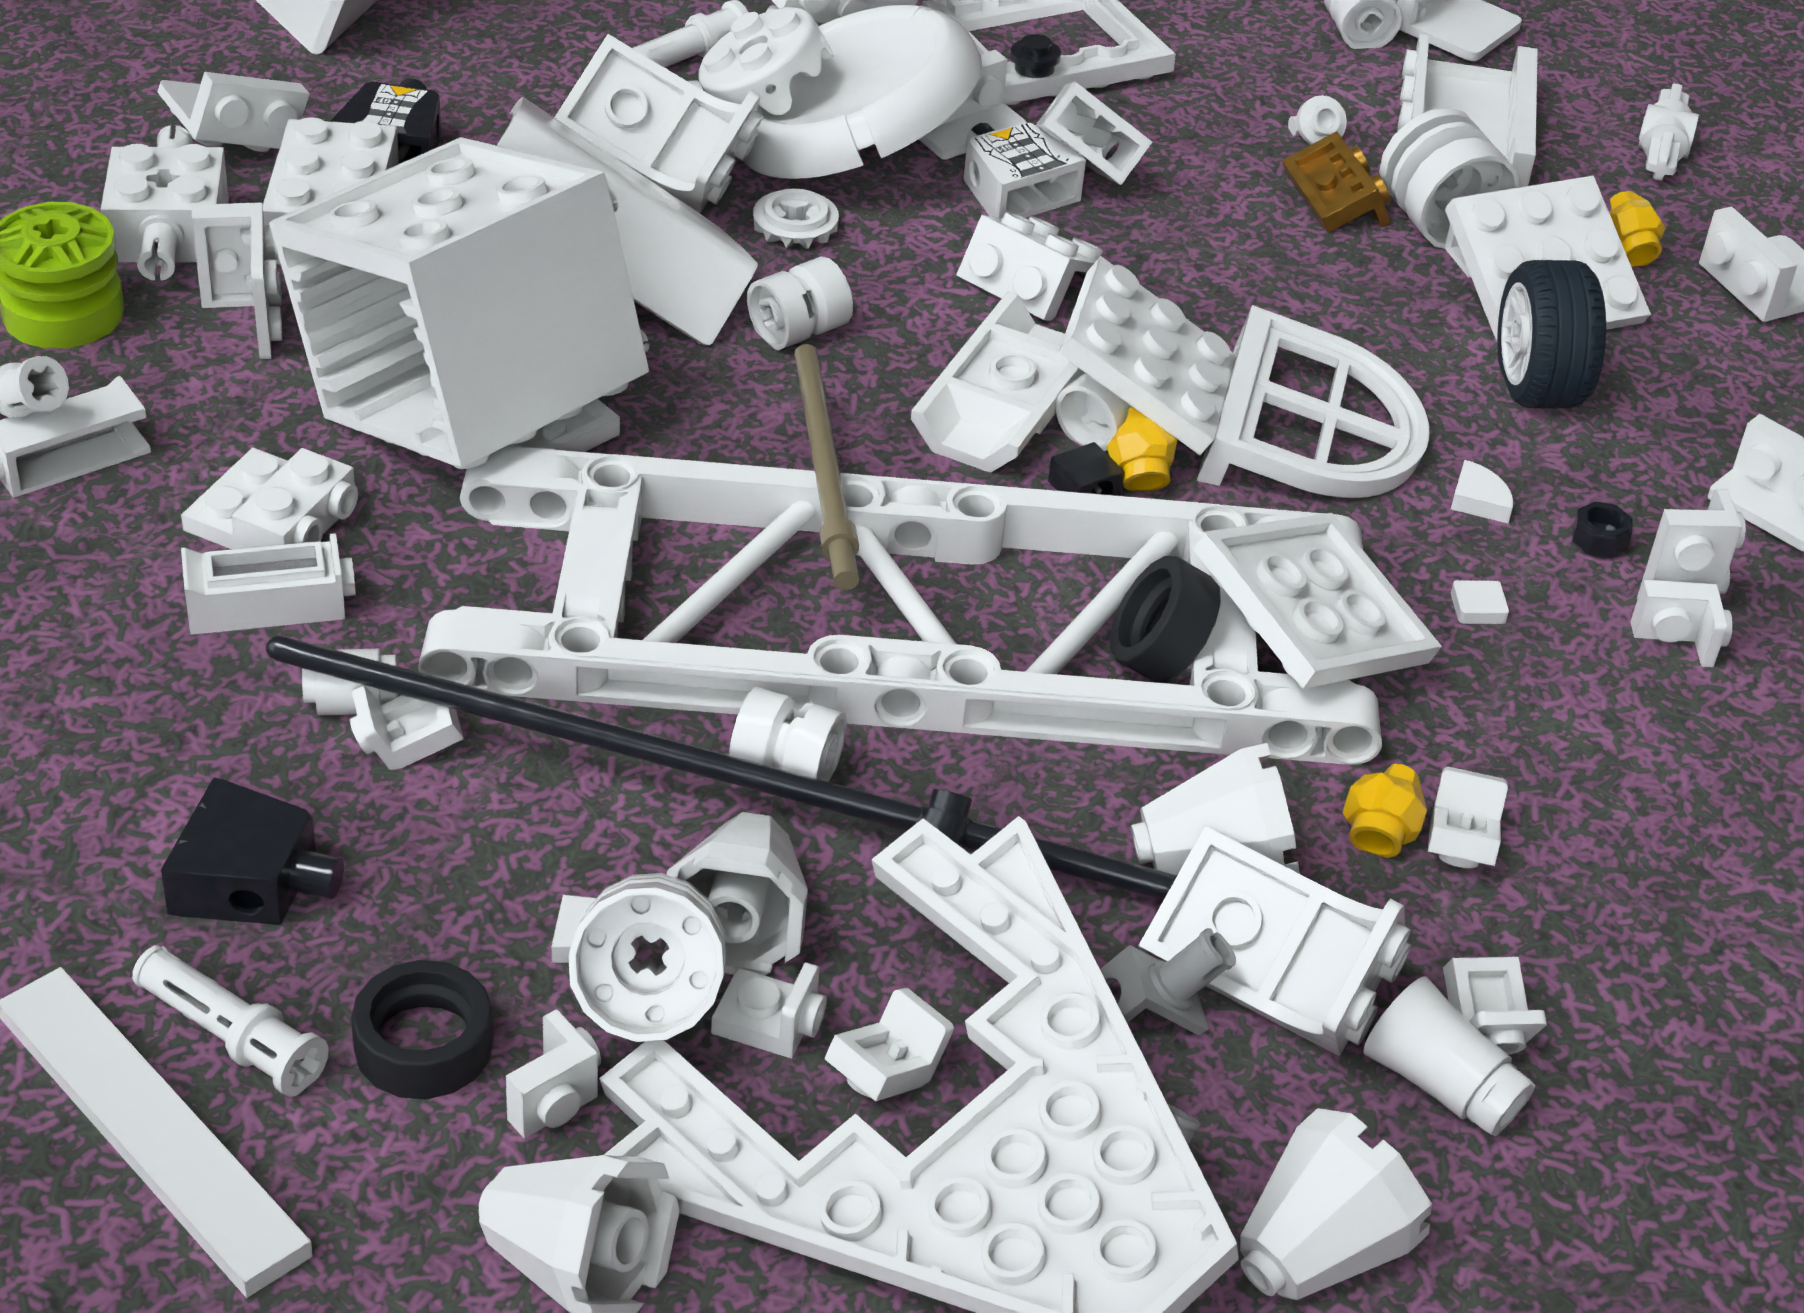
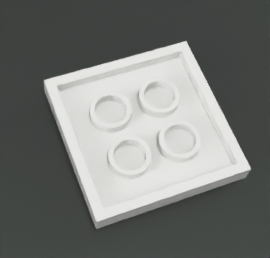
(1545, 223)
(1149, 354)
(1316, 599)

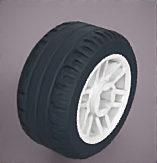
(1551, 333)

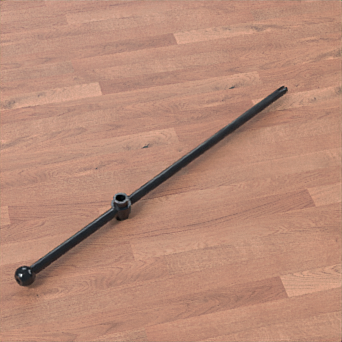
(945, 811)

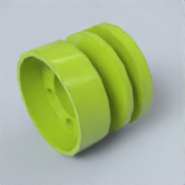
(59, 275)

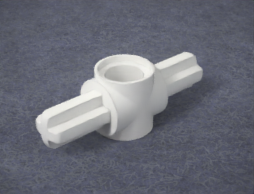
(1667, 131)

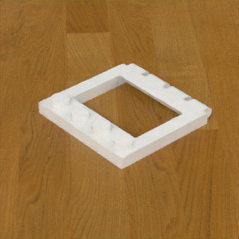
(1096, 66)

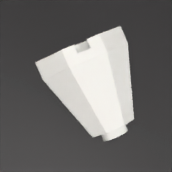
(1227, 797)
(754, 887)
(1331, 1210)
(584, 1228)

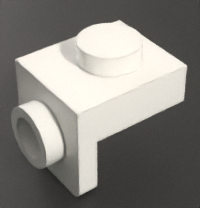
(402, 728)
(1467, 818)
(1493, 1000)
(894, 1053)
(556, 1083)

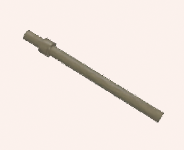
(838, 533)

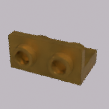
(1337, 182)

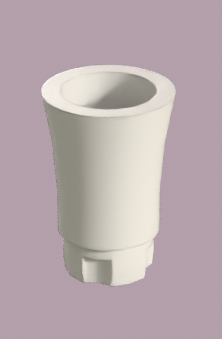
(1448, 1058)

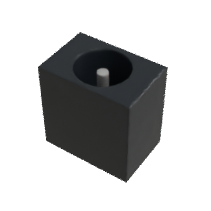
(1085, 471)

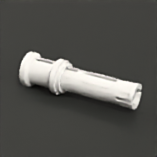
(697, 36)
(32, 386)
(251, 1032)

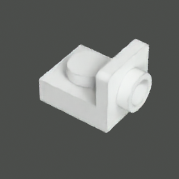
(1683, 613)
(770, 1011)

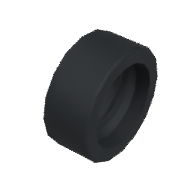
(1165, 619)
(429, 1071)

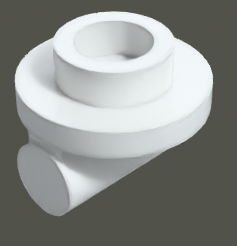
(1318, 119)

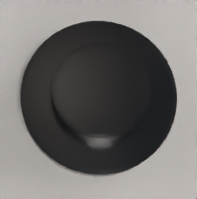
(1035, 56)

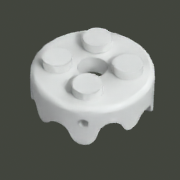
(762, 53)

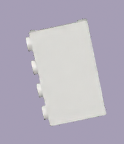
(1494, 99)

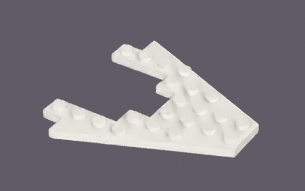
(1035, 1196)

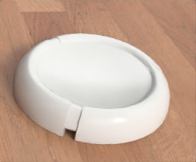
(887, 86)

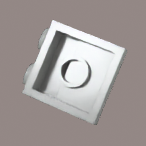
(273, 501)

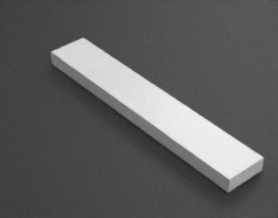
(156, 1132)

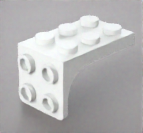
(661, 123)
(1297, 946)

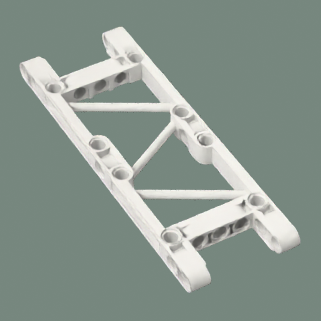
(874, 679)

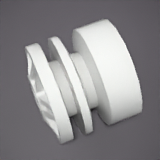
(1438, 160)
(646, 998)

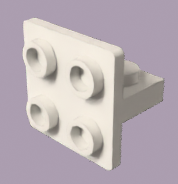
(982, 106)
(1769, 480)

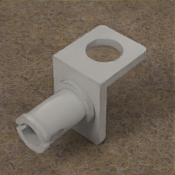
(1172, 985)

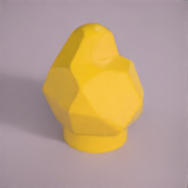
(1637, 227)
(1143, 452)
(1385, 810)

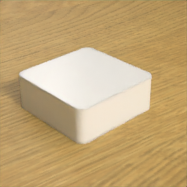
(1479, 602)

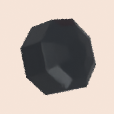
(1602, 529)

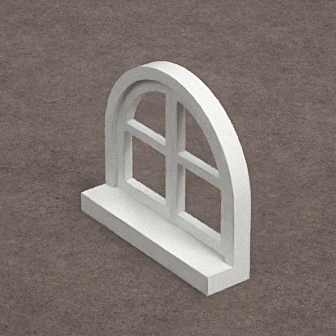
(1251, 387)

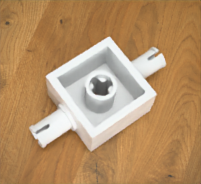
(152, 198)

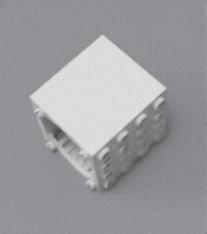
(463, 299)

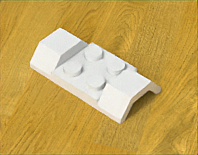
(996, 389)

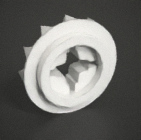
(781, 214)

